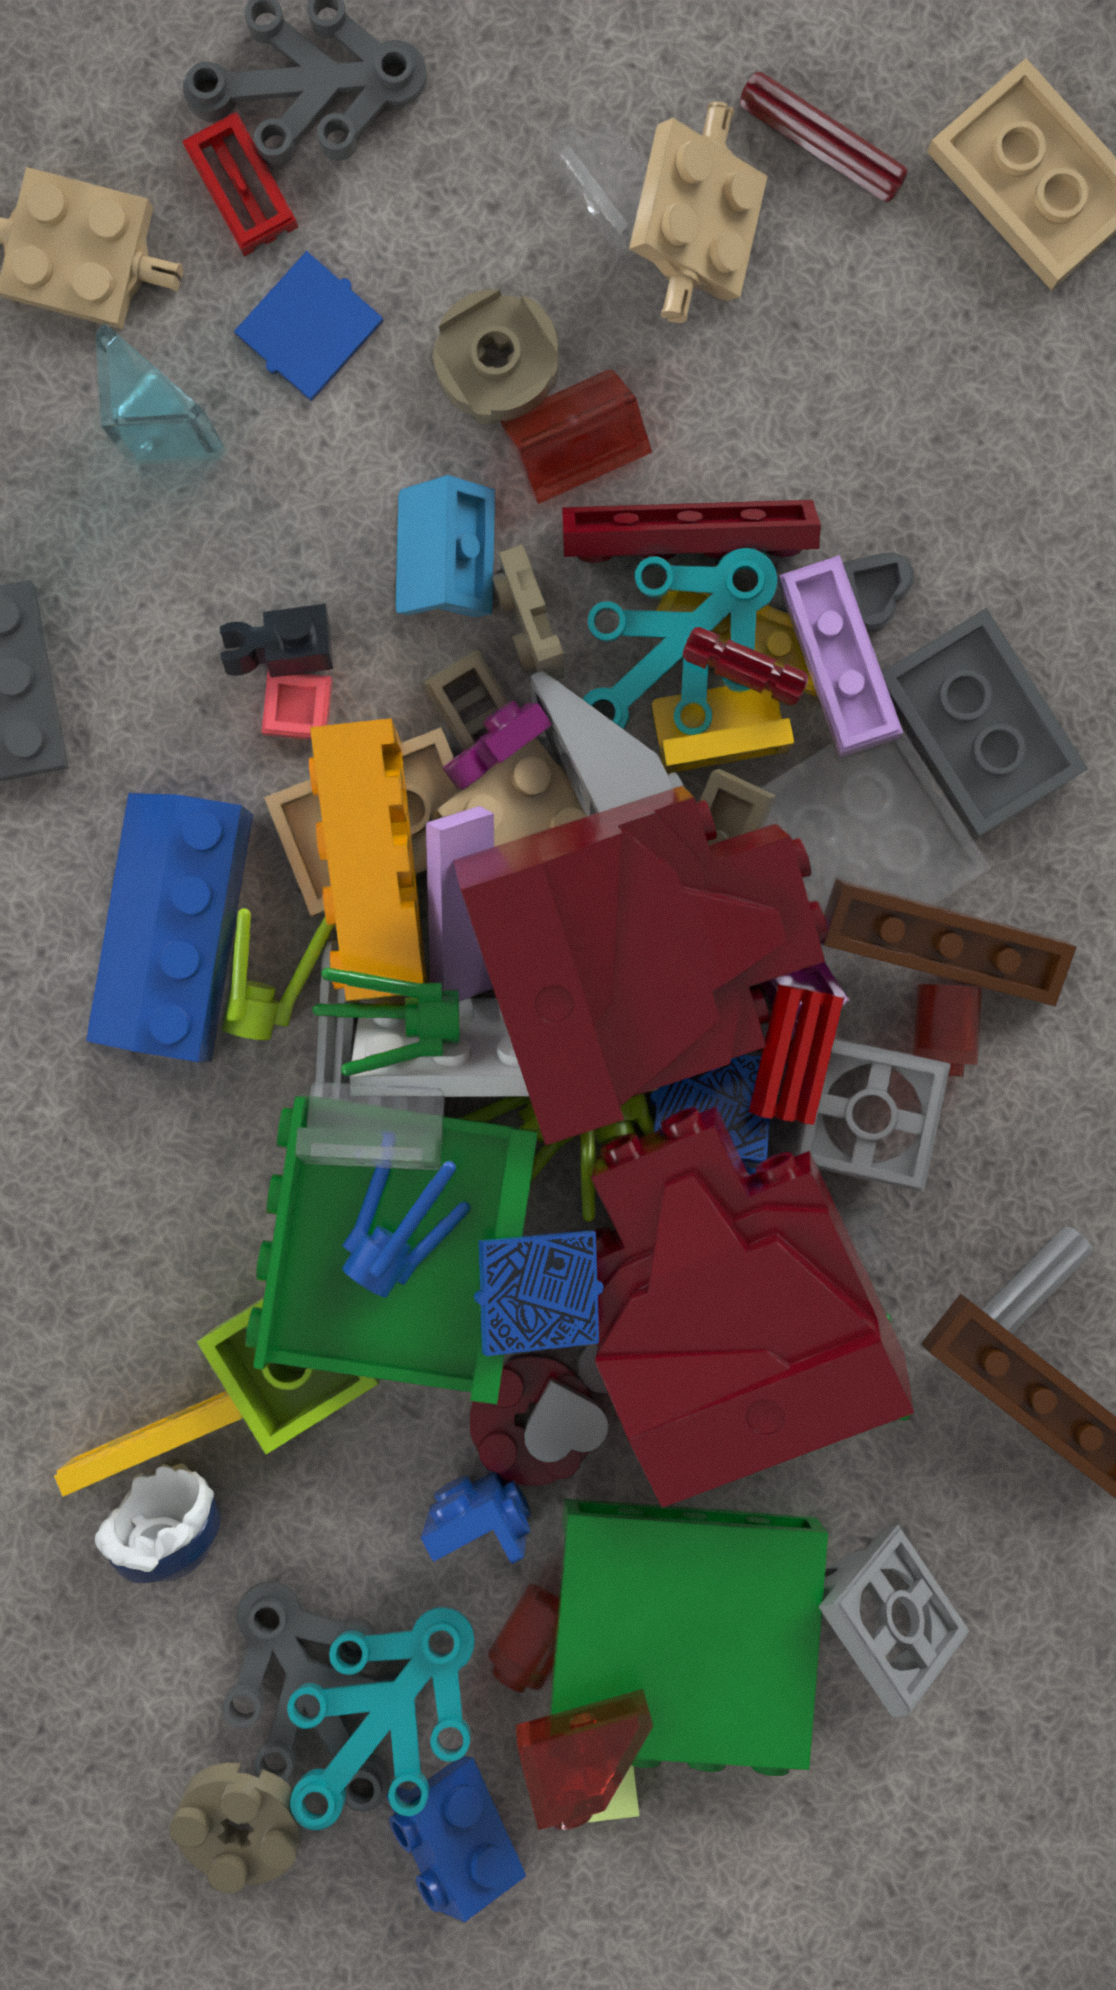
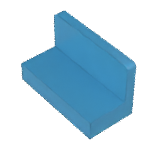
(445, 547)

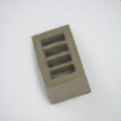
(451, 675)

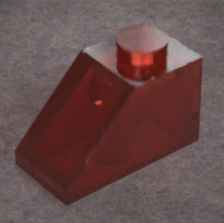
(581, 1757)

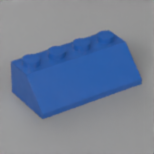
(170, 926)

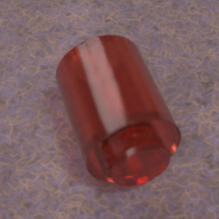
(948, 1025)
(527, 1641)

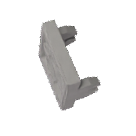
(910, 1167)
(910, 1674)

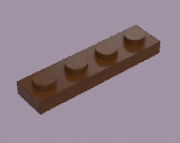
(946, 942)
(1027, 1389)

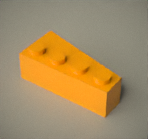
(368, 853)

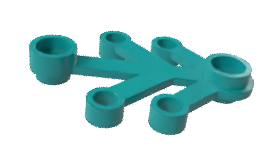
(677, 626)
(389, 1707)

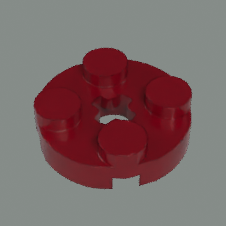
(501, 1442)

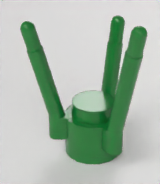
(428, 1015)

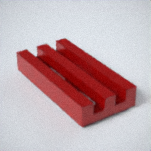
(264, 229)
(805, 1055)

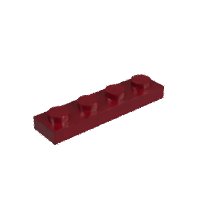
(713, 529)

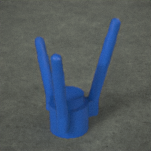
(384, 1257)

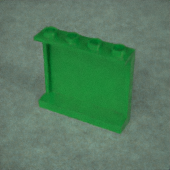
(423, 1328)
(703, 1617)

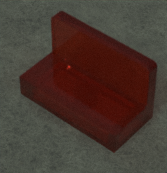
(578, 435)

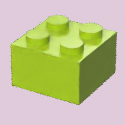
(280, 1397)

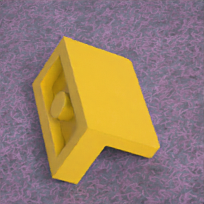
(741, 729)

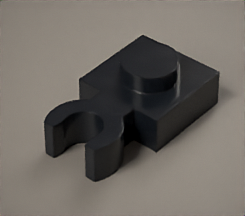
(288, 642)

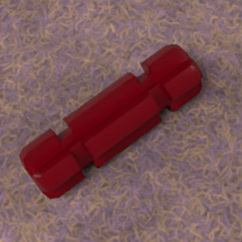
(745, 666)

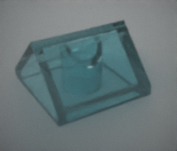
(146, 411)

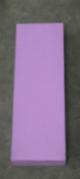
(839, 656)
(452, 941)

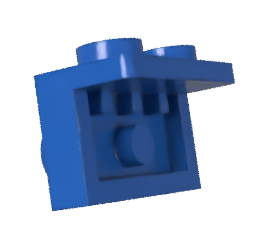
(473, 1509)
(458, 1842)

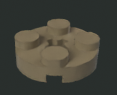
(506, 321)
(228, 1853)

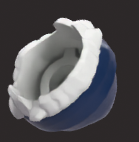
(161, 1526)

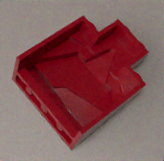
(635, 949)
(733, 1310)

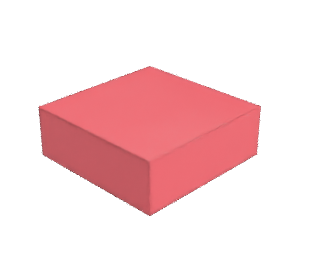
(296, 704)

